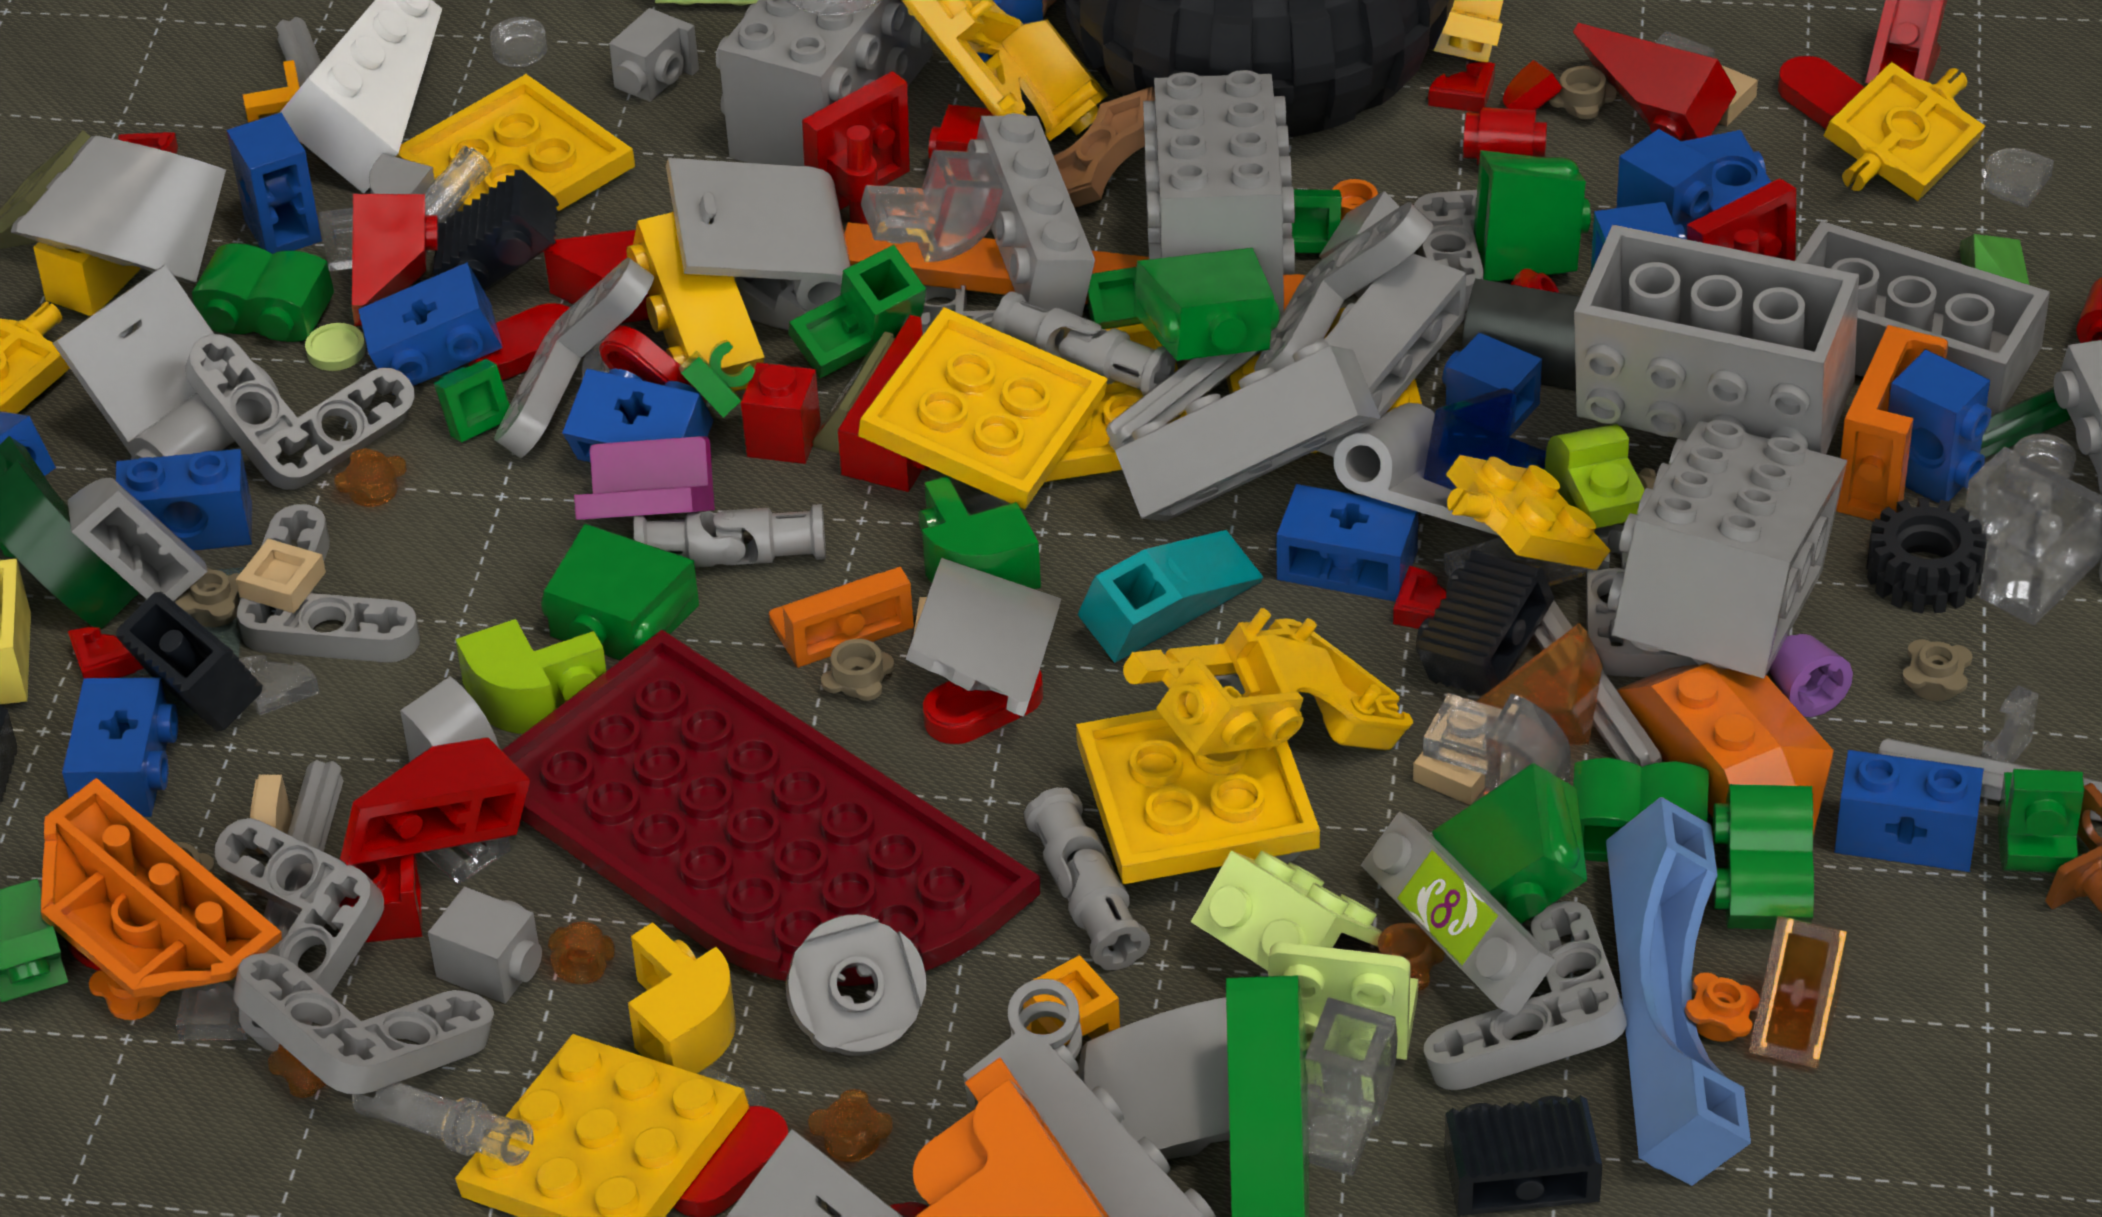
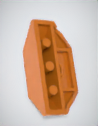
(1732, 727)
(141, 900)

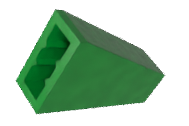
(1267, 1097)

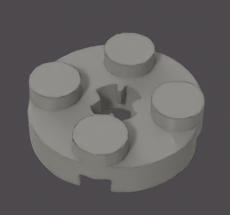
(875, 951)

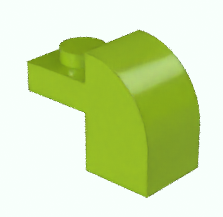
(1596, 473)
(525, 685)

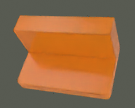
(858, 610)

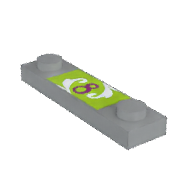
(1458, 913)

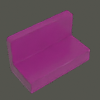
(648, 478)

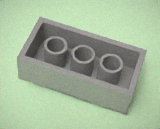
(1987, 319)

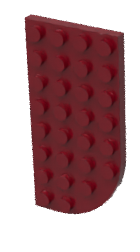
(751, 819)

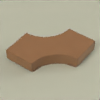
(1104, 147)

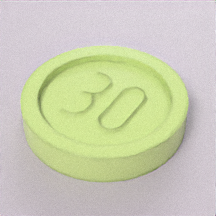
(335, 346)

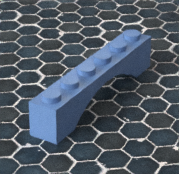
(1660, 883)

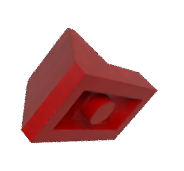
(1908, 37)

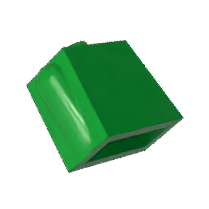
(1529, 214)
(1206, 303)
(618, 591)
(1521, 841)

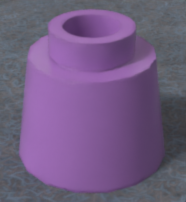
(1811, 675)

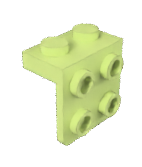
(1277, 902)
(1350, 976)

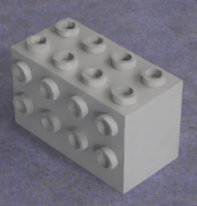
(796, 62)
(1220, 170)
(1711, 335)
(1726, 547)

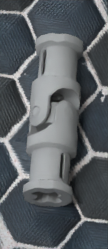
(1084, 343)
(719, 536)
(1086, 879)

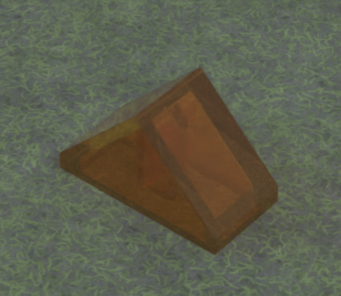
(1561, 682)
(1799, 992)

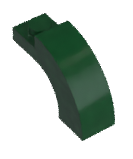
(39, 535)

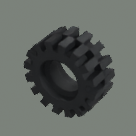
(1923, 579)

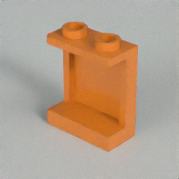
(1875, 439)

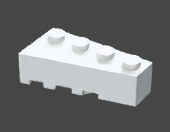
(365, 88)

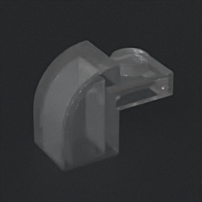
(946, 213)
(1497, 739)
(1348, 1082)

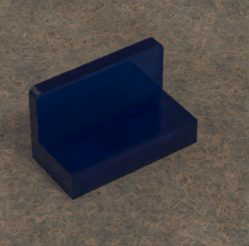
(1477, 430)

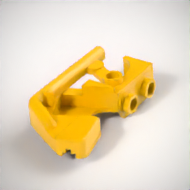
(1023, 57)
(1272, 671)

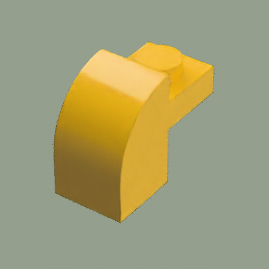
(1471, 29)
(687, 1005)

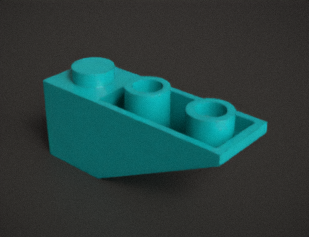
(1164, 590)

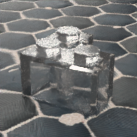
(2037, 531)

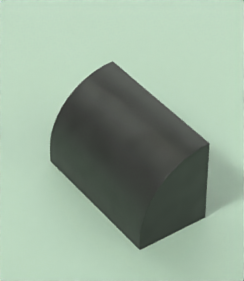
(1530, 321)

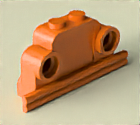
(1001, 1160)

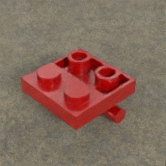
(861, 140)
(1754, 223)

